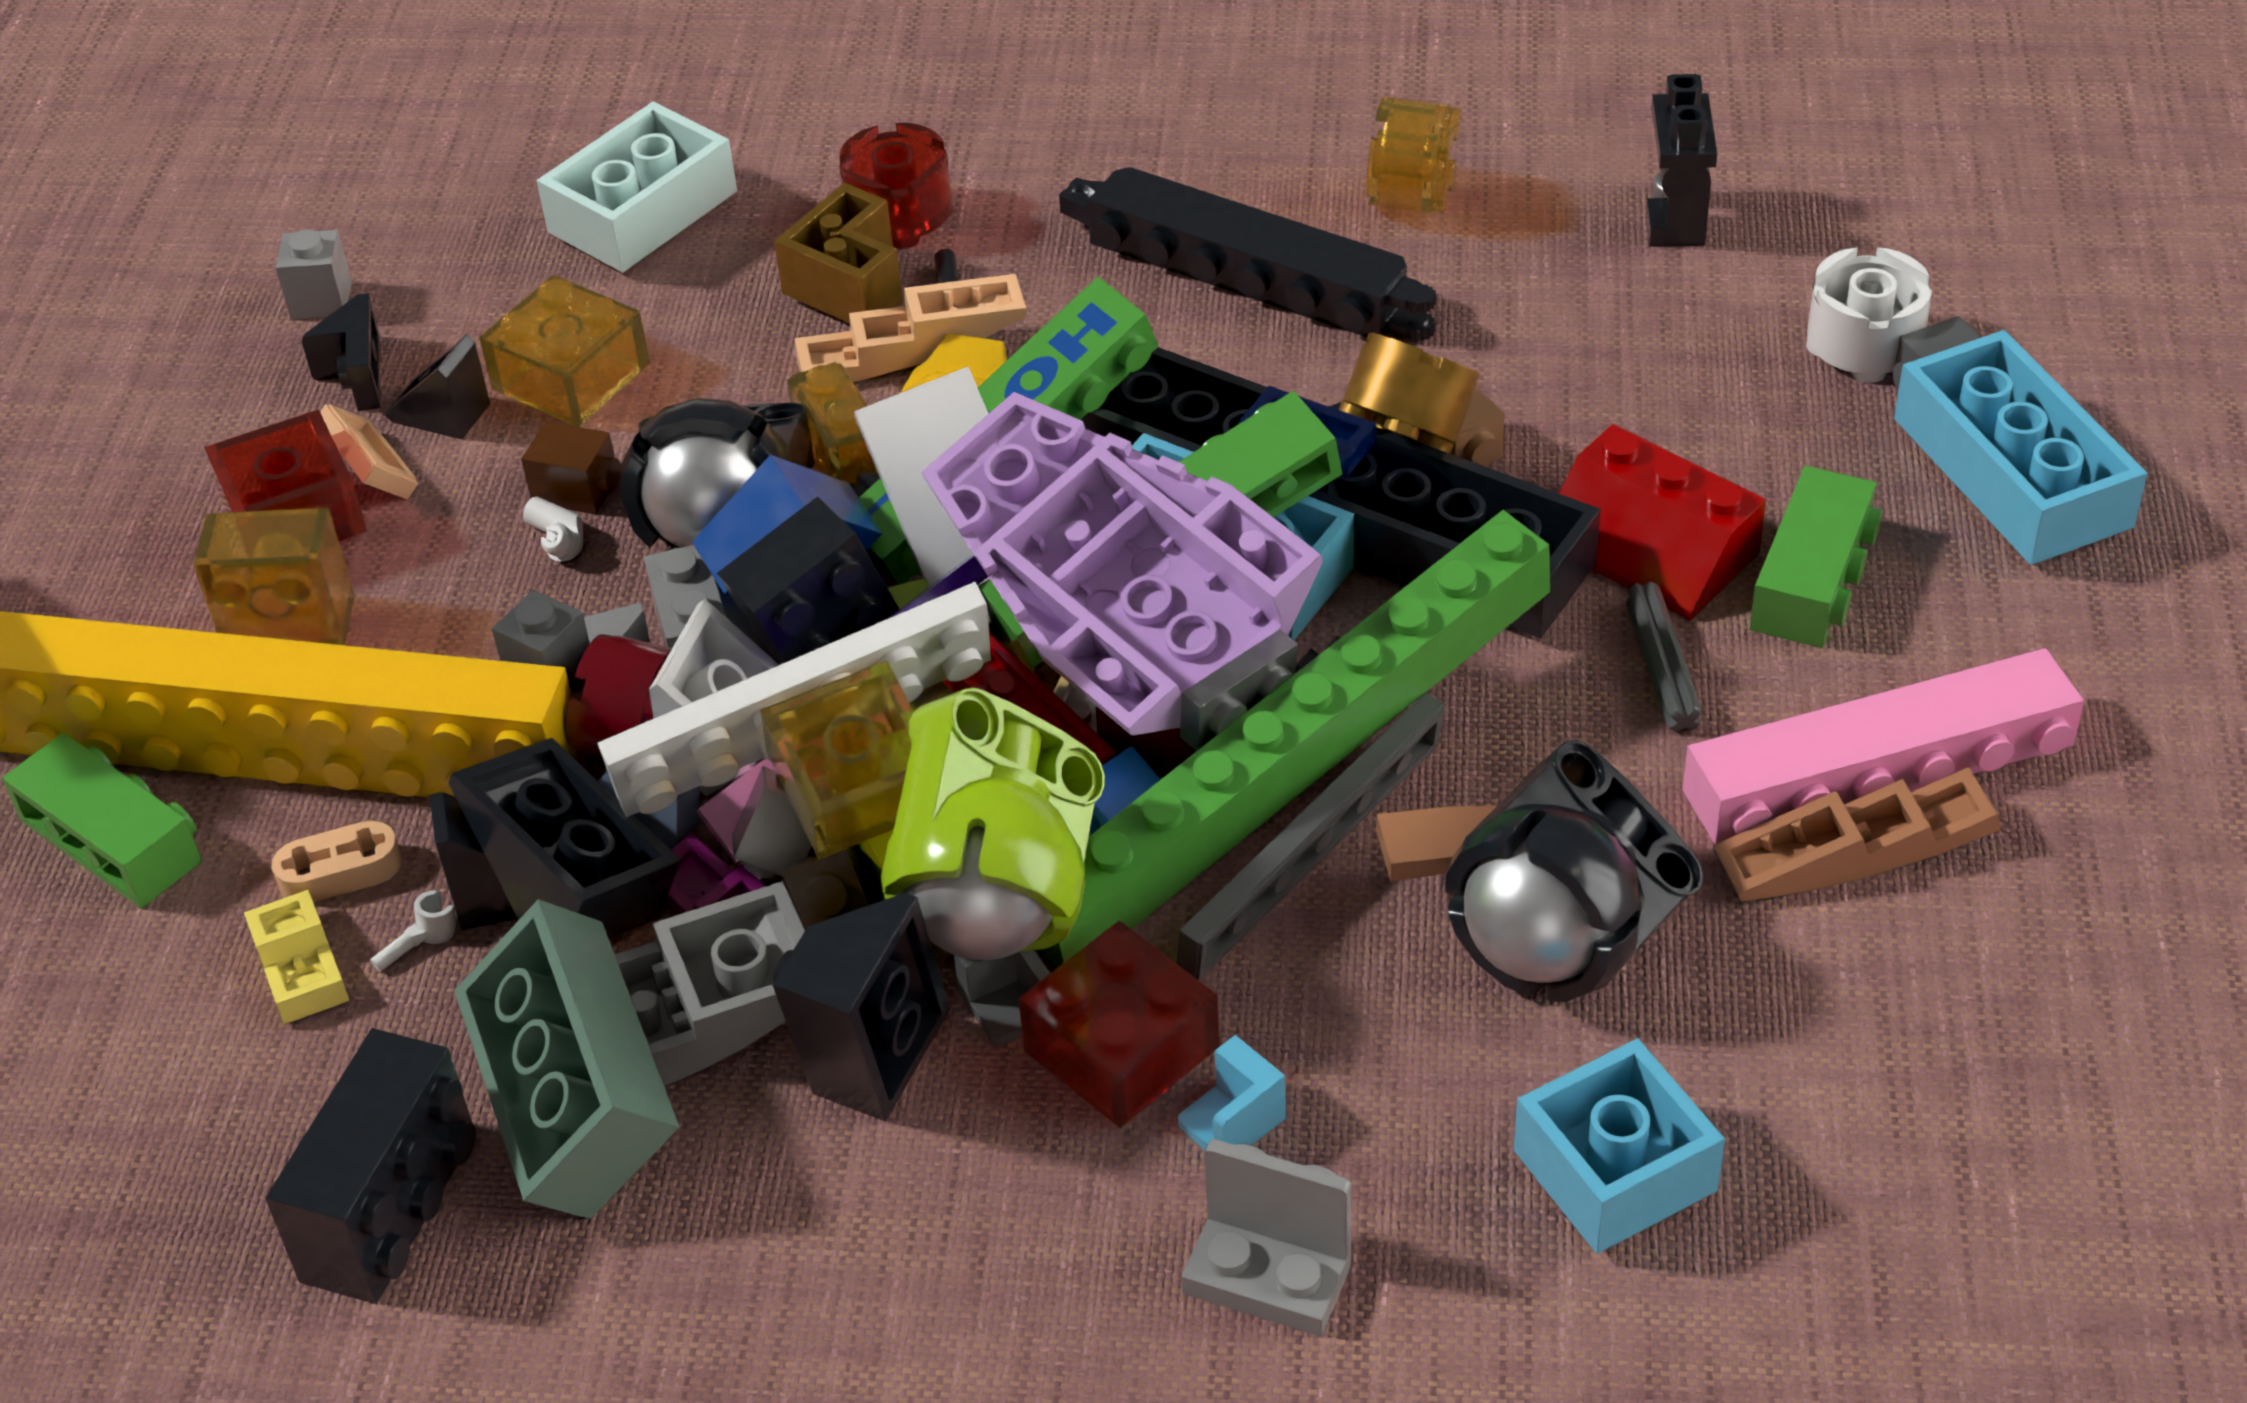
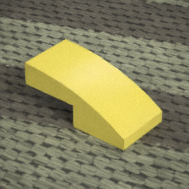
(296, 957)

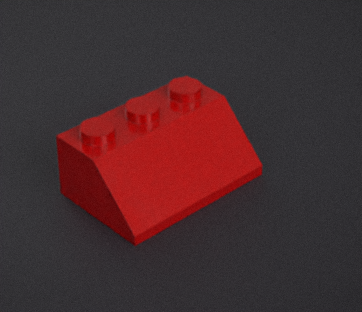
(1665, 519)

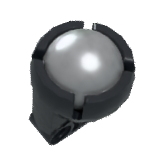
(698, 457)
(1567, 877)

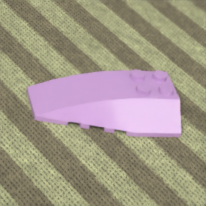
(1117, 558)

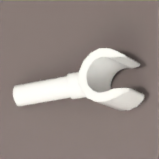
(430, 926)

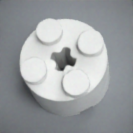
(1865, 308)

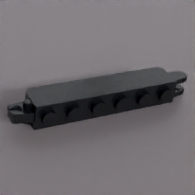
(1252, 253)

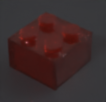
(287, 469)
(1119, 1023)

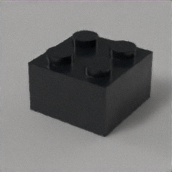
(807, 584)

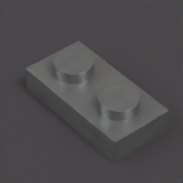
(1235, 688)

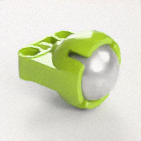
(992, 826)

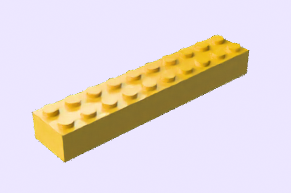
(269, 704)

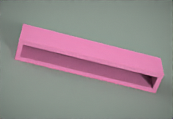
(1907, 733)

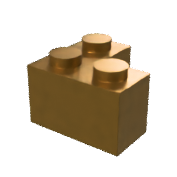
(841, 255)

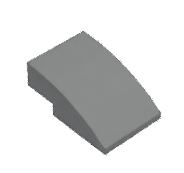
(711, 979)

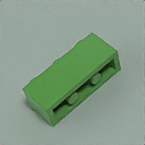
(1816, 557)
(104, 819)

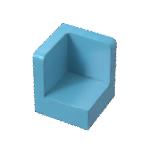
(1242, 1104)

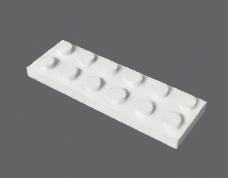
(724, 730)

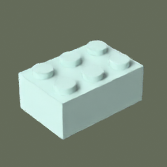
(637, 186)

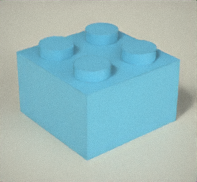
(1618, 1145)

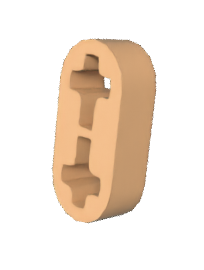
(338, 861)

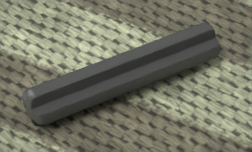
(1664, 657)

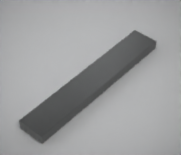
(1309, 838)

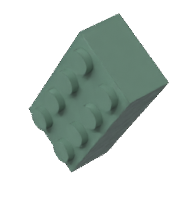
(564, 1060)

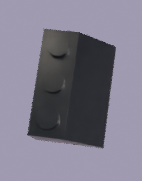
(863, 1002)

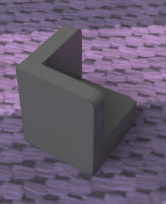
(993, 991)

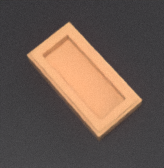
(368, 452)

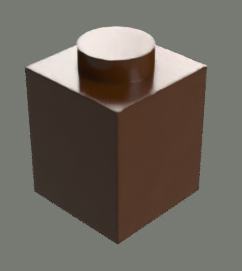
(571, 467)

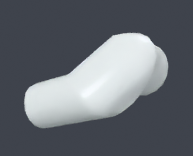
(561, 526)

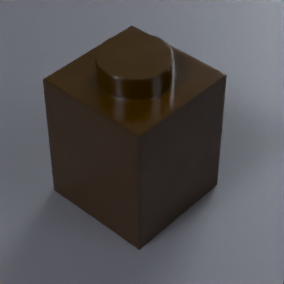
(828, 886)

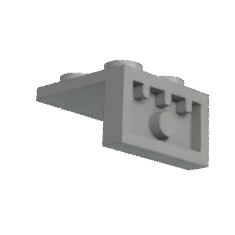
(1271, 1237)

